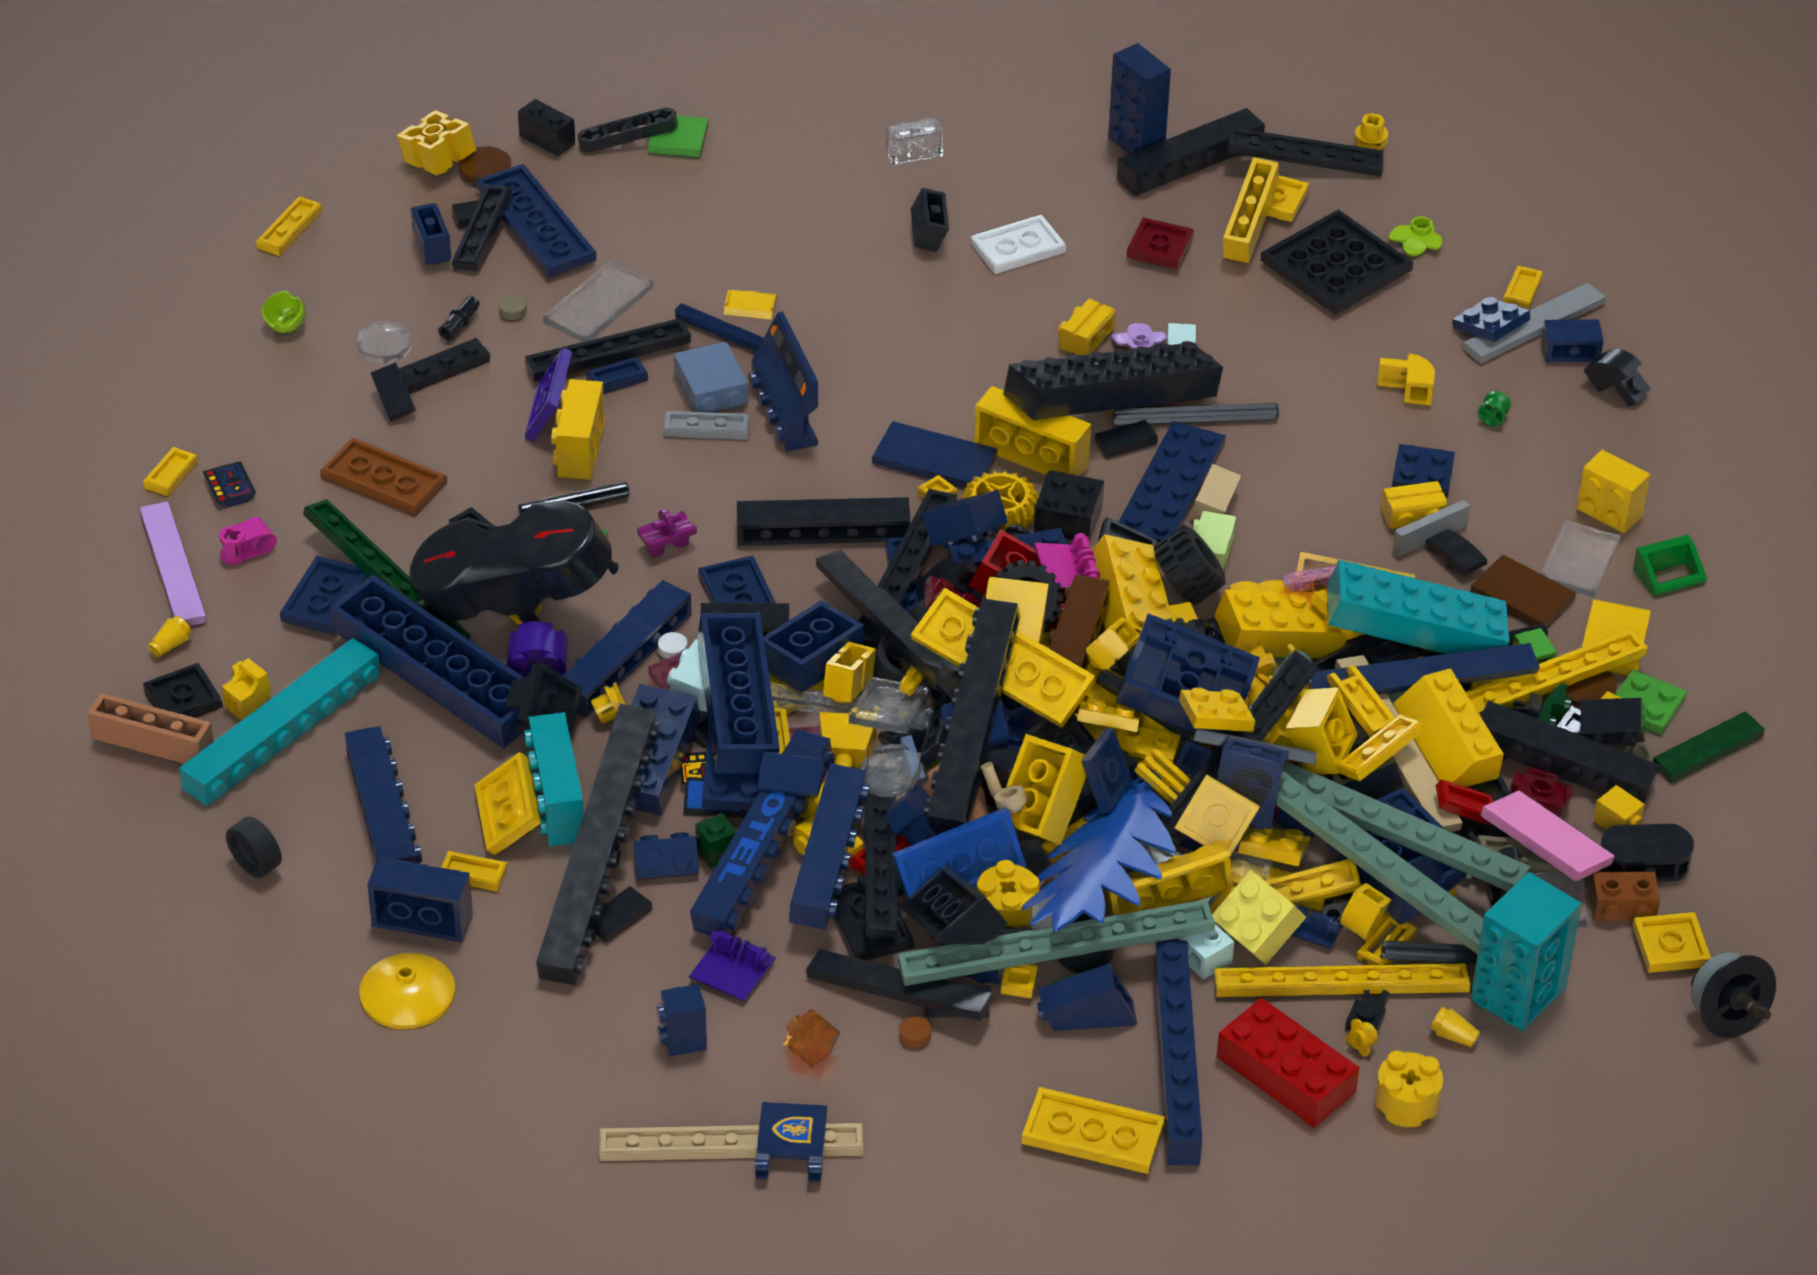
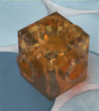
(811, 1037)

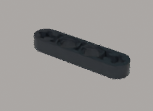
(601, 135)

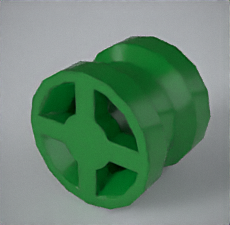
(1494, 408)

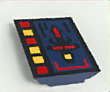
(230, 484)

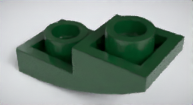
(1555, 705)

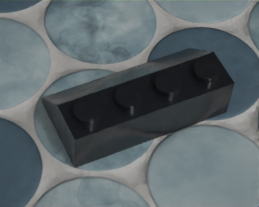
(954, 910)

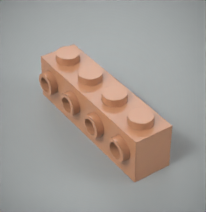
(148, 728)

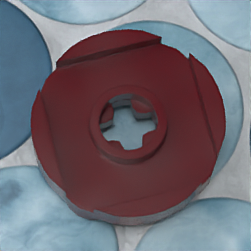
(1543, 788)

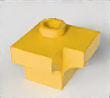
(246, 689)

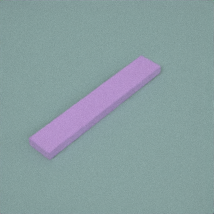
(172, 563)

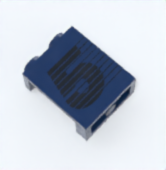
(1254, 773)

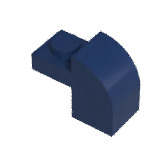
(908, 817)

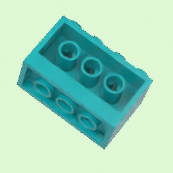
(1525, 951)

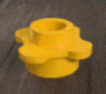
(1362, 1037)

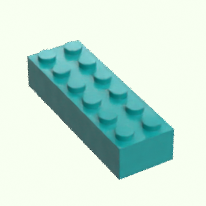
(1414, 610)

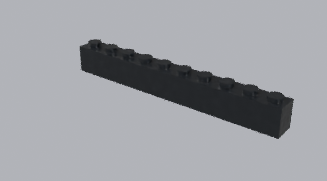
(598, 845)

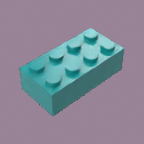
(554, 778)

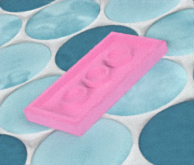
(1547, 835)

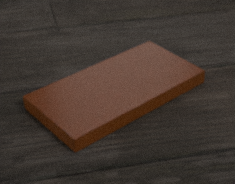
(383, 476)

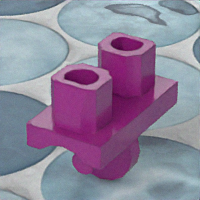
(667, 530)

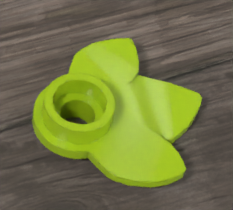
(1416, 236)

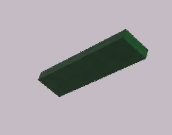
(1708, 746)

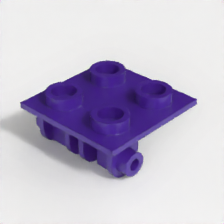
(732, 965)

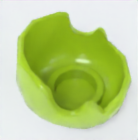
(283, 312)

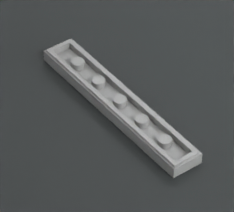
(1565, 307)

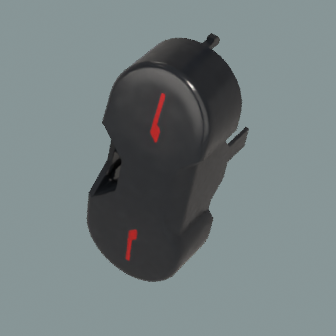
(511, 567)

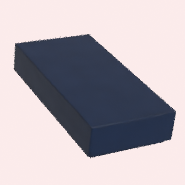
(619, 374)

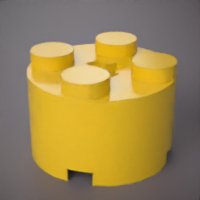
(1009, 888)
(1409, 1088)

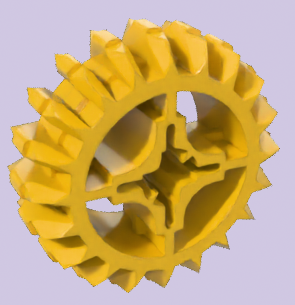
(1015, 492)

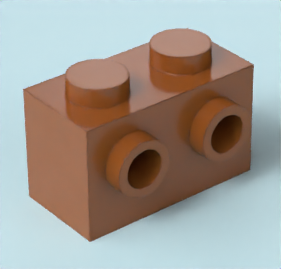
(1626, 898)

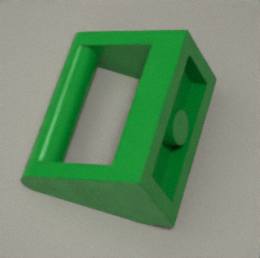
(1666, 555)

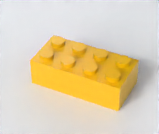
(1039, 444)
(1134, 581)
(1275, 622)

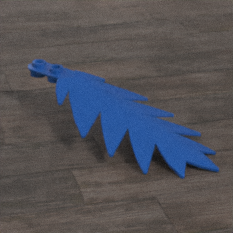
(1099, 852)

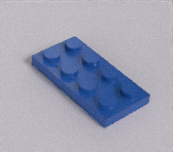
(964, 849)

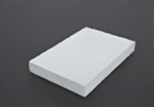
(1018, 244)

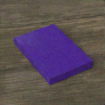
(548, 394)

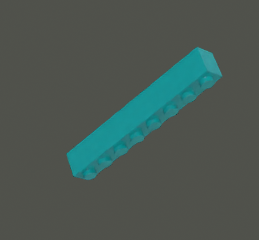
(279, 722)

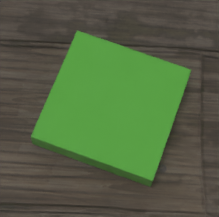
(684, 140)

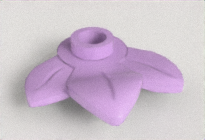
(1139, 335)

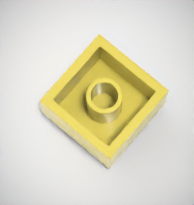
(1258, 917)

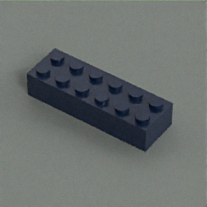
(737, 691)

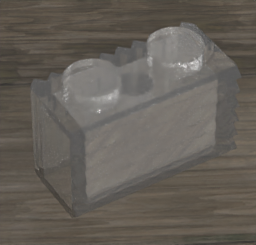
(914, 141)

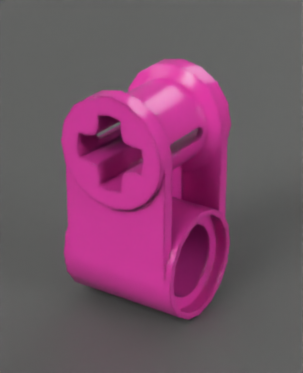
(246, 538)

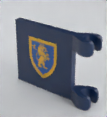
(791, 1133)

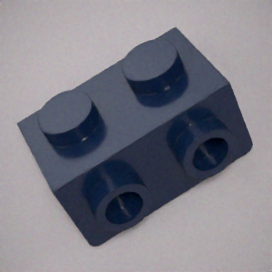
(666, 857)

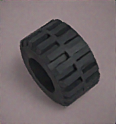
(1189, 564)
(1033, 573)

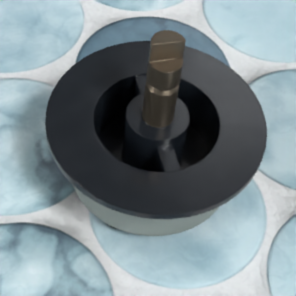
(1733, 993)

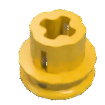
(1371, 132)
(608, 703)

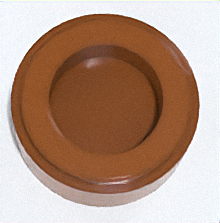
(915, 1032)

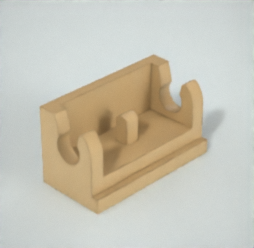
(1215, 492)

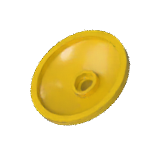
(407, 991)

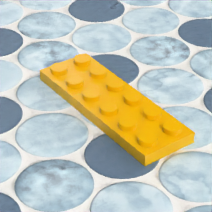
(1034, 674)

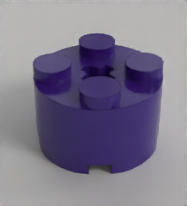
(535, 644)

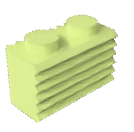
(1217, 532)

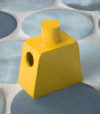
(848, 741)

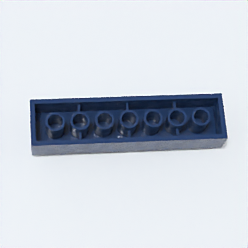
(430, 657)

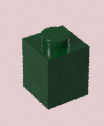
(713, 838)

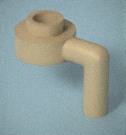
(1011, 797)

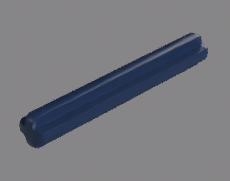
(718, 327)

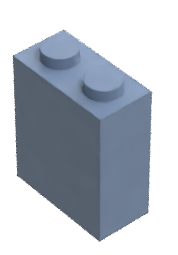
(711, 378)

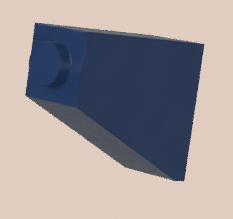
(1087, 1001)

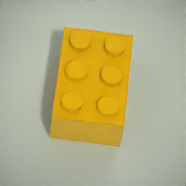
(578, 429)
(1052, 784)

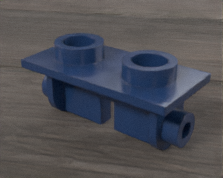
(1318, 929)

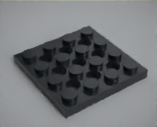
(1333, 255)

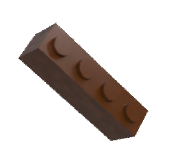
(1080, 618)

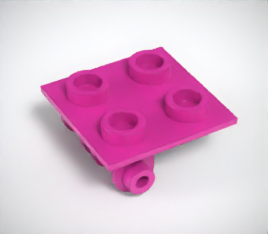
(1068, 559)

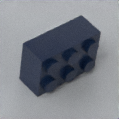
(806, 642)
(420, 899)

